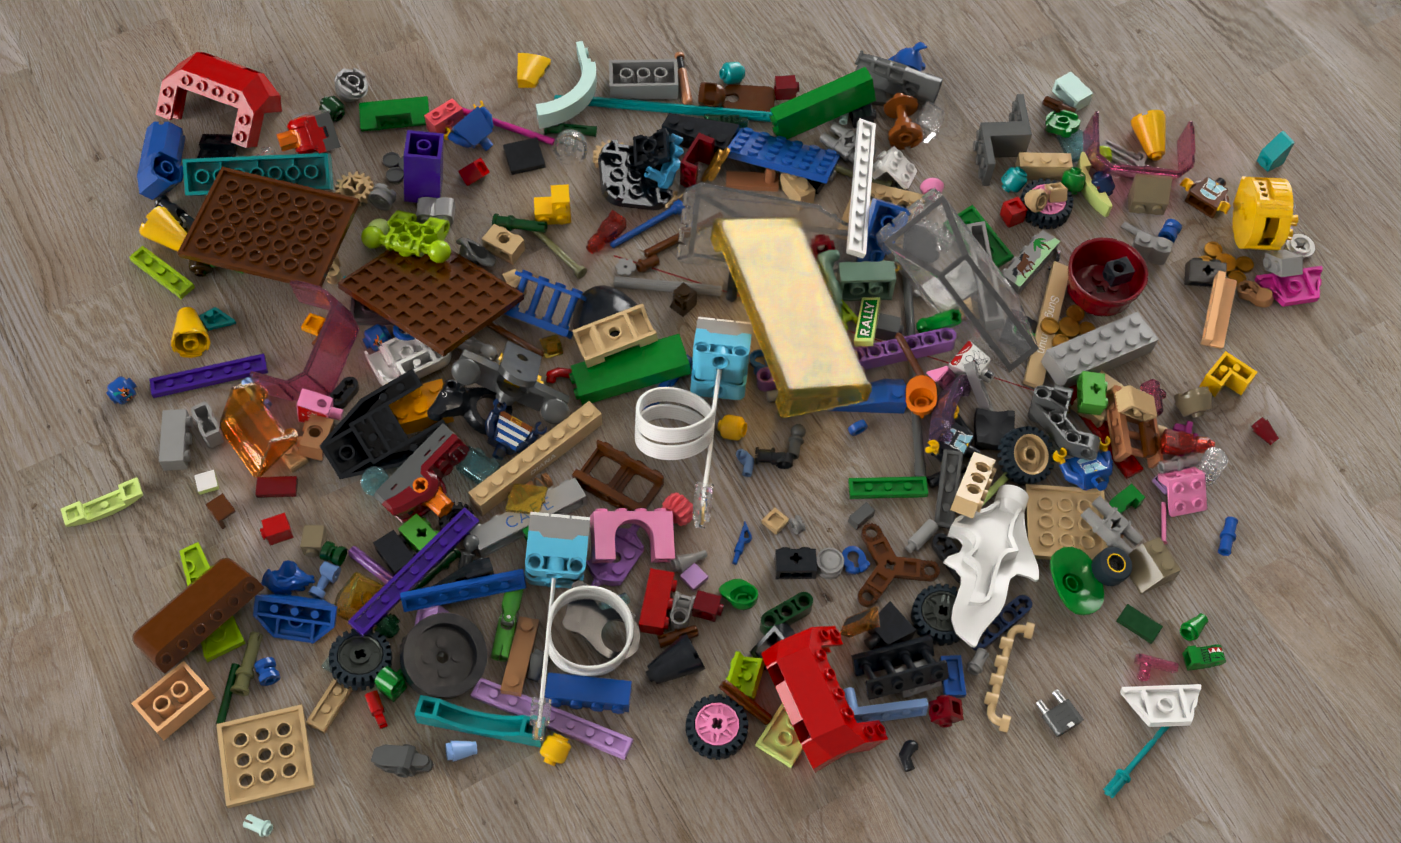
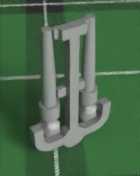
(1125, 154)

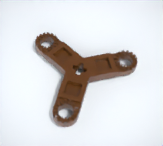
(903, 567)

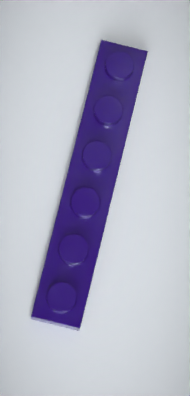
(207, 375)

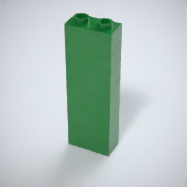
(823, 104)
(631, 370)

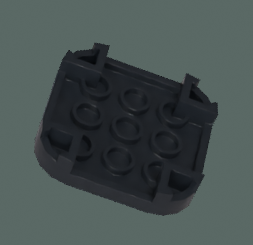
(624, 184)

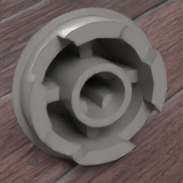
(350, 85)

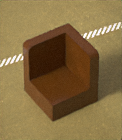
(220, 509)

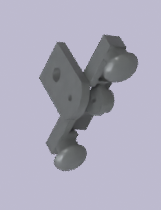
(519, 368)

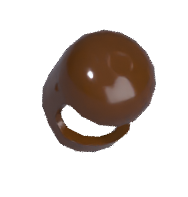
(711, 94)

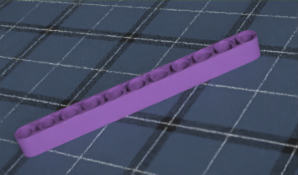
(883, 353)

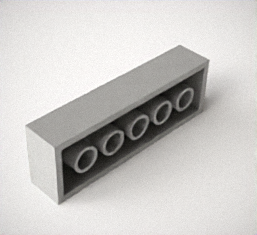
(1100, 349)

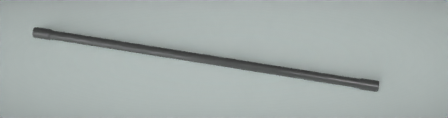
(919, 464)

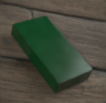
(1139, 623)

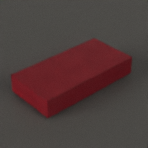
(276, 486)

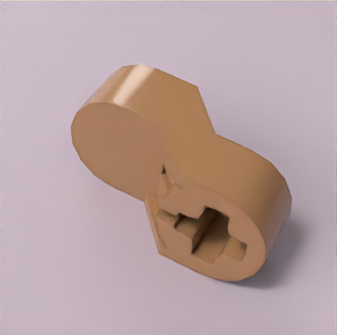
(1255, 294)

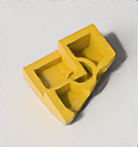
(530, 69)

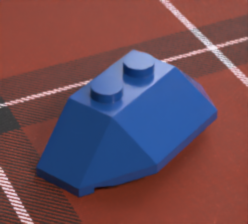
(295, 616)

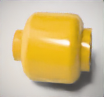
(732, 427)
(555, 749)

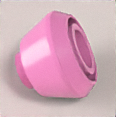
(931, 183)

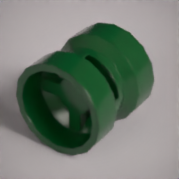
(333, 553)

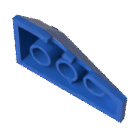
(880, 214)
(886, 397)

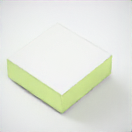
(206, 482)

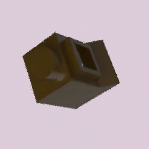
(683, 299)

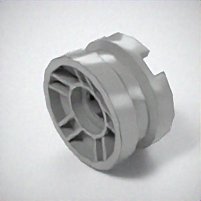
(382, 197)

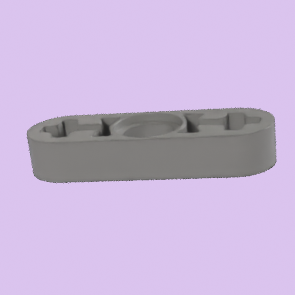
(978, 386)

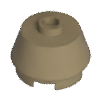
(1194, 402)

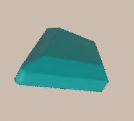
(216, 319)

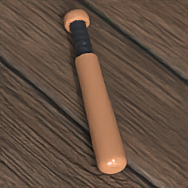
(683, 80)

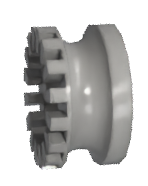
(796, 524)

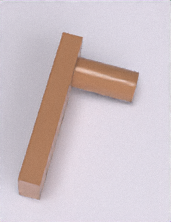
(753, 180)

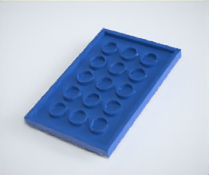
(783, 155)

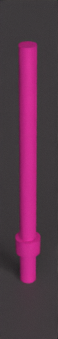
(517, 129)

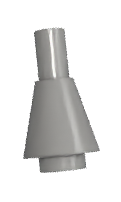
(684, 561)

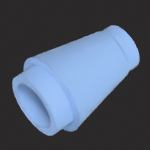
(460, 749)

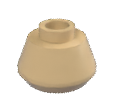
(1036, 200)

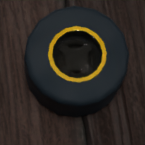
(1111, 566)

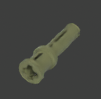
(245, 671)

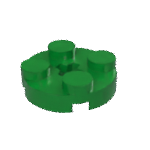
(1062, 123)

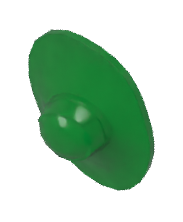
(1076, 581)

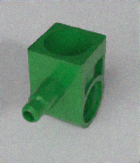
(390, 683)

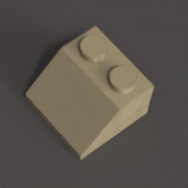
(1149, 194)
(1152, 565)

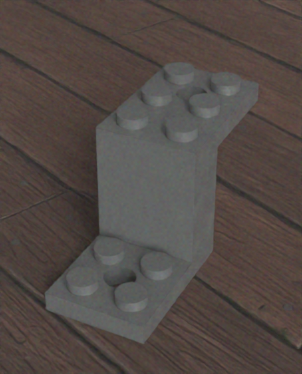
(1002, 139)

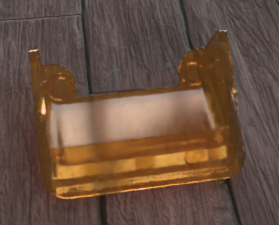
(253, 429)

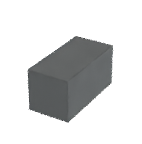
(861, 515)

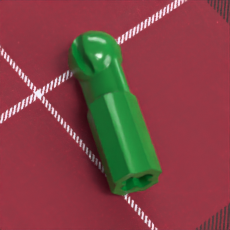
(940, 320)

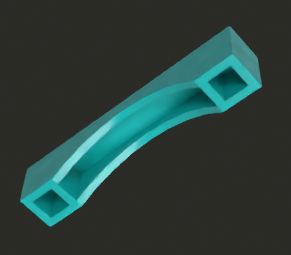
(449, 716)

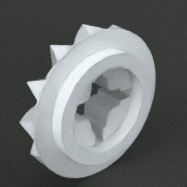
(1300, 240)

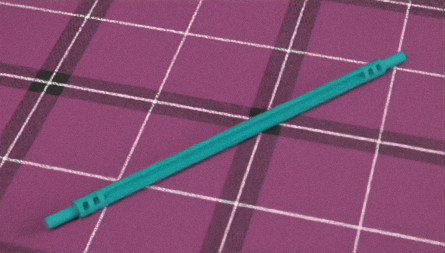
(674, 108)

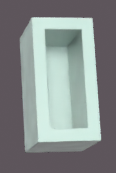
(1072, 91)

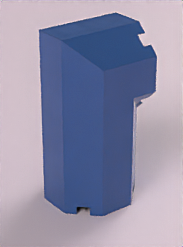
(160, 159)

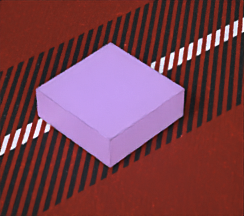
(694, 577)

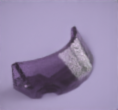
(944, 411)

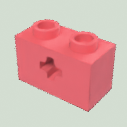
(444, 116)

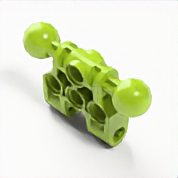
(411, 237)

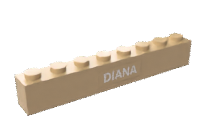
(535, 458)

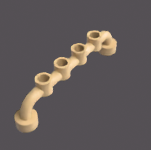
(997, 679)

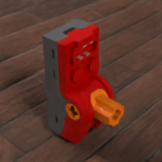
(310, 134)

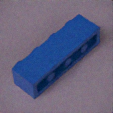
(588, 692)

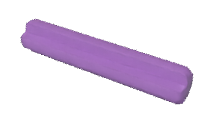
(369, 564)

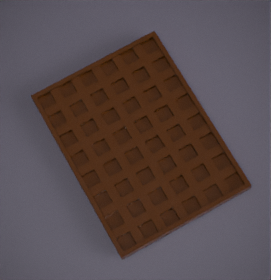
(431, 299)

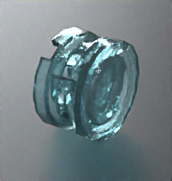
(373, 479)

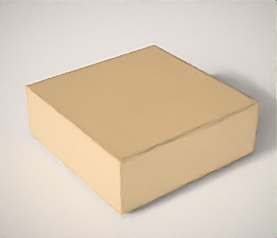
(775, 521)

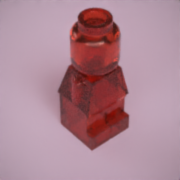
(608, 231)
(1183, 443)

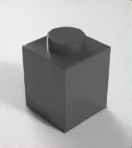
(888, 327)

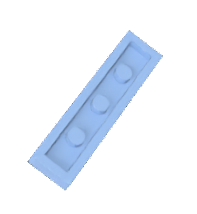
(885, 711)

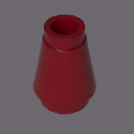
(1265, 431)

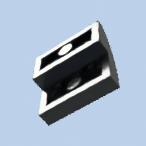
(216, 146)

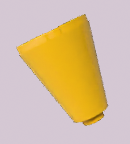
(1151, 132)
(163, 229)
(189, 334)

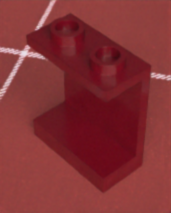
(700, 150)

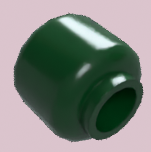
(334, 106)

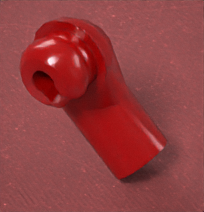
(557, 372)

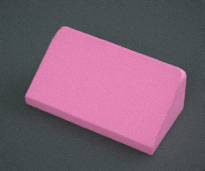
(942, 376)

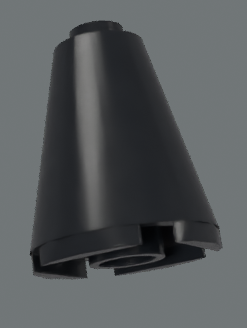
(675, 661)

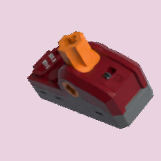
(418, 481)

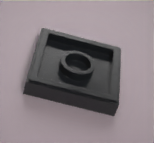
(524, 156)

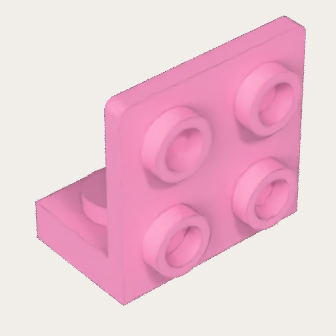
(1185, 491)

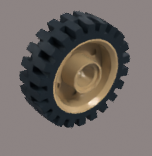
(1024, 442)

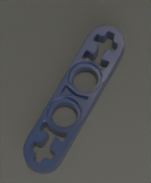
(1004, 625)

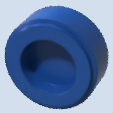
(857, 427)

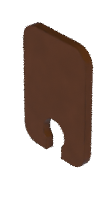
(750, 97)

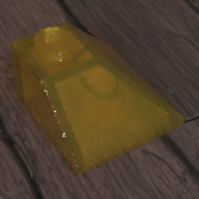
(355, 595)

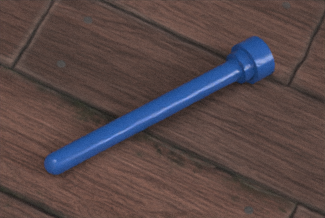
(675, 208)

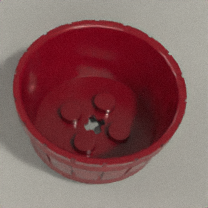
(1086, 273)

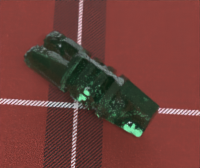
(734, 118)

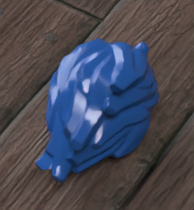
(286, 579)

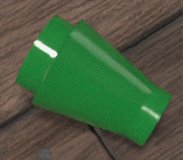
(1192, 628)

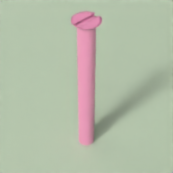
(1163, 522)

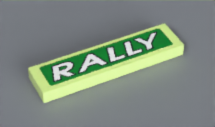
(867, 321)

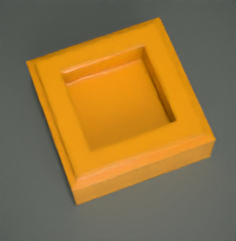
(313, 324)

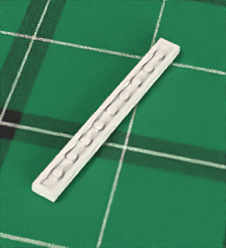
(861, 189)

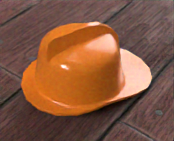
(921, 395)

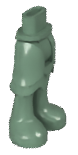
(826, 264)

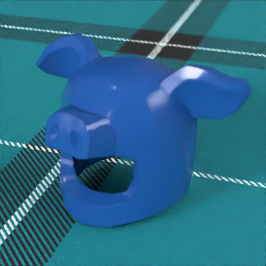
(911, 57)

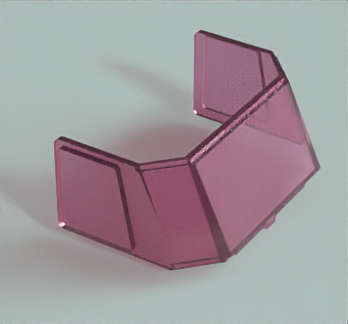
(1185, 154)
(328, 353)

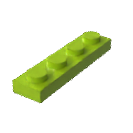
(162, 272)

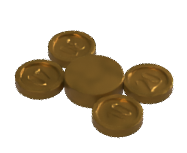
(714, 167)
(1243, 263)
(1067, 327)

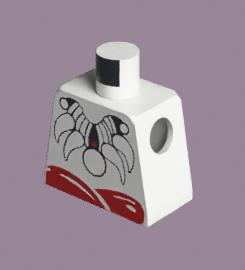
(968, 354)

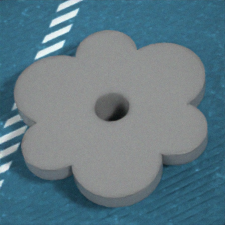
(625, 267)

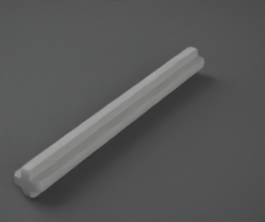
(663, 285)

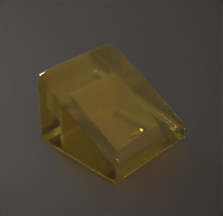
(551, 346)

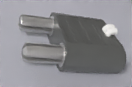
(1061, 717)

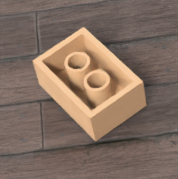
(173, 700)

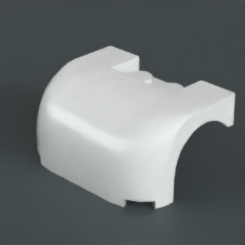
(400, 356)

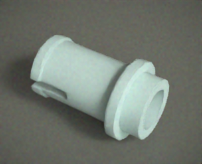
(260, 826)

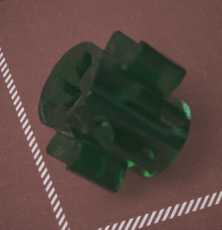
(388, 626)

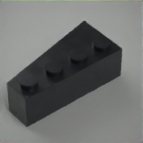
(689, 127)

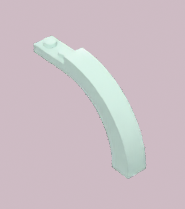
(576, 100)

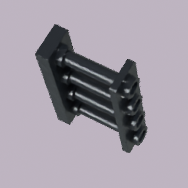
(895, 655)

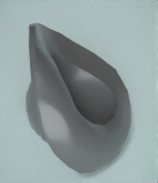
(475, 252)

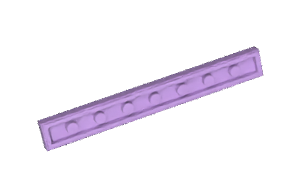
(560, 720)

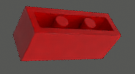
(657, 602)

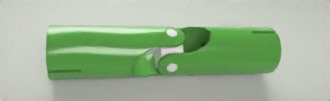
(504, 638)

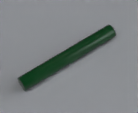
(227, 694)

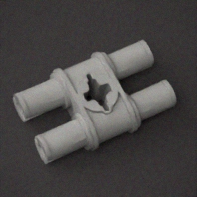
(844, 145)
(1103, 526)

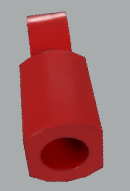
(376, 708)

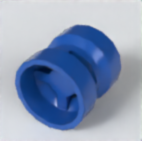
(1172, 231)
(267, 673)

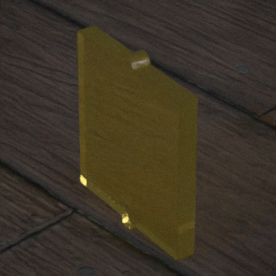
(526, 498)

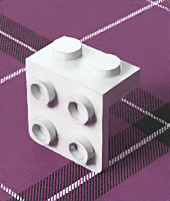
(896, 165)

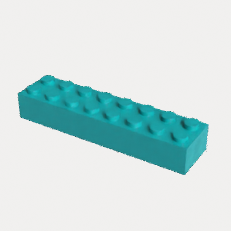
(302, 169)

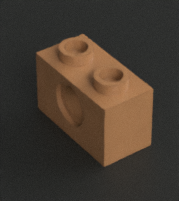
(315, 432)

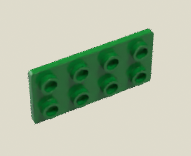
(393, 113)

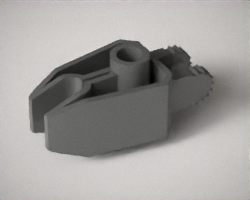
(401, 760)

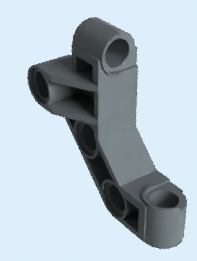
(1050, 410)

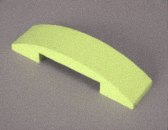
(1097, 200)
(103, 506)

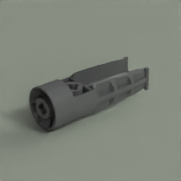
(900, 78)

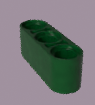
(792, 606)

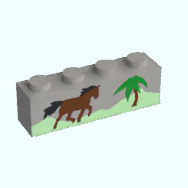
(1030, 260)

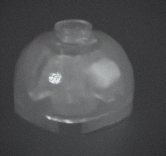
(570, 147)

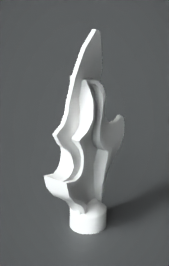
(991, 555)

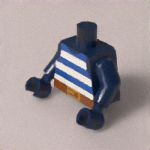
(509, 433)

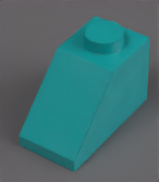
(1275, 152)

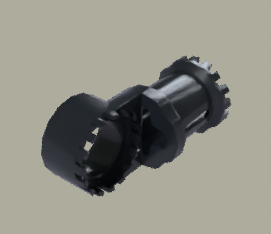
(780, 459)

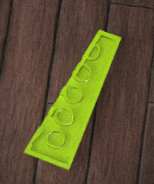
(228, 635)

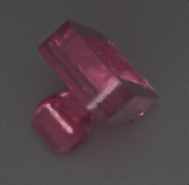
(1153, 388)
(1147, 662)

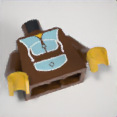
(1207, 195)

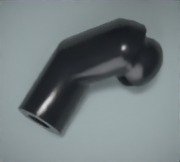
(905, 754)

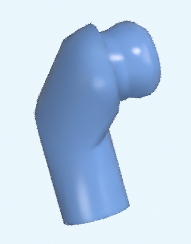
(746, 460)

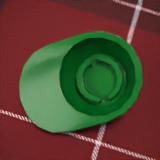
(739, 593)

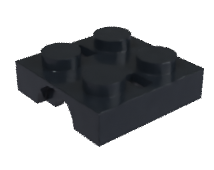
(651, 147)

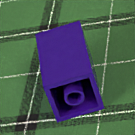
(423, 165)

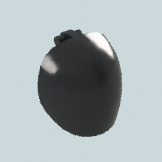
(599, 304)

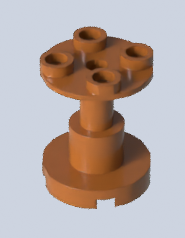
(905, 132)

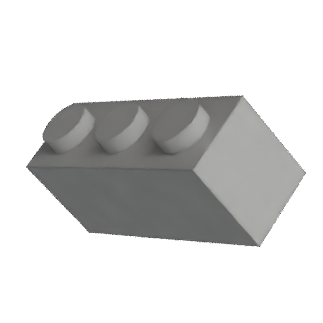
(175, 439)

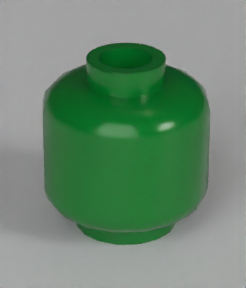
(1074, 180)

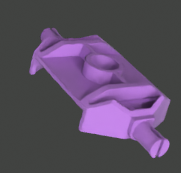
(628, 548)

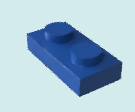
(955, 683)

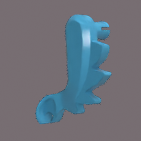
(668, 170)

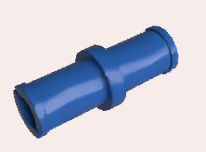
(1228, 536)

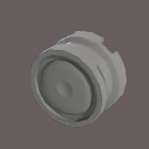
(829, 563)

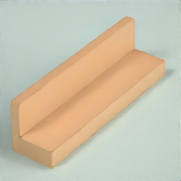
(1218, 311)

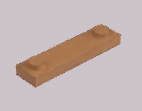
(519, 656)

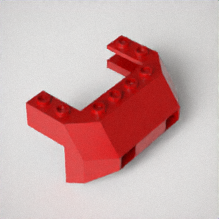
(225, 83)
(816, 700)

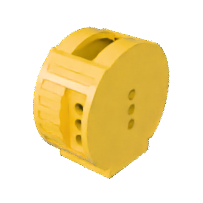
(1263, 213)

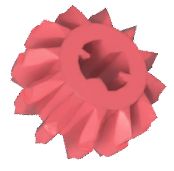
(680, 507)

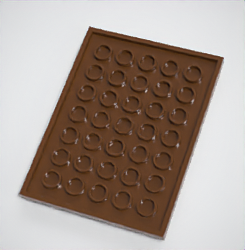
(269, 228)

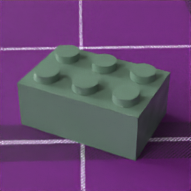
(866, 280)

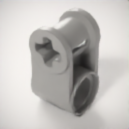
(682, 609)

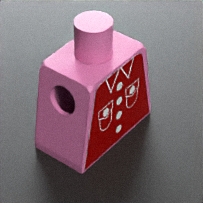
(317, 404)

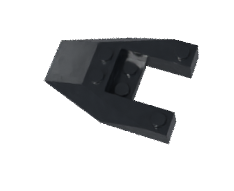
(372, 433)

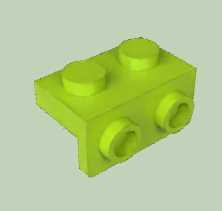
(746, 673)

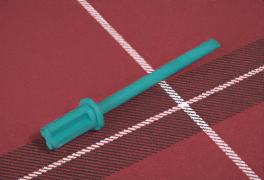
(1122, 776)

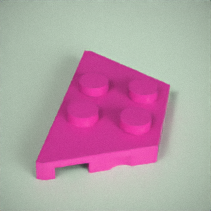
(1293, 289)

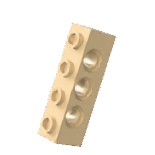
(974, 485)

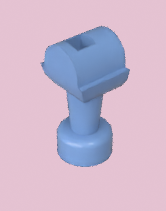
(329, 573)

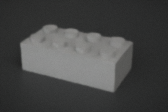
(643, 79)

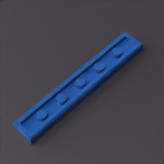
(463, 590)

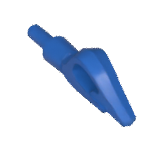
(740, 545)

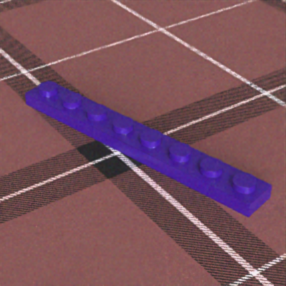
(413, 572)

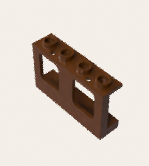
(612, 492)

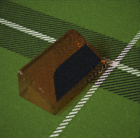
(861, 622)

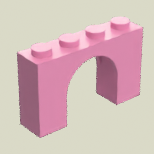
(656, 523)

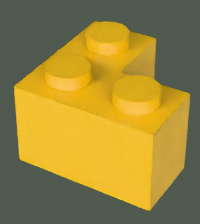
(554, 208)
(1228, 372)

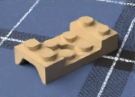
(595, 338)

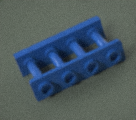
(546, 322)

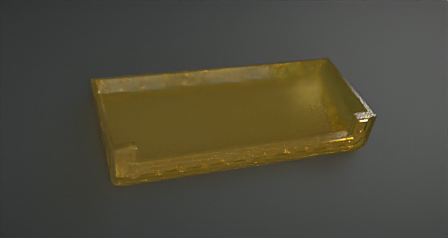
(791, 314)

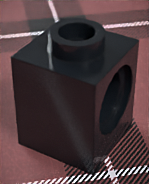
(1118, 271)

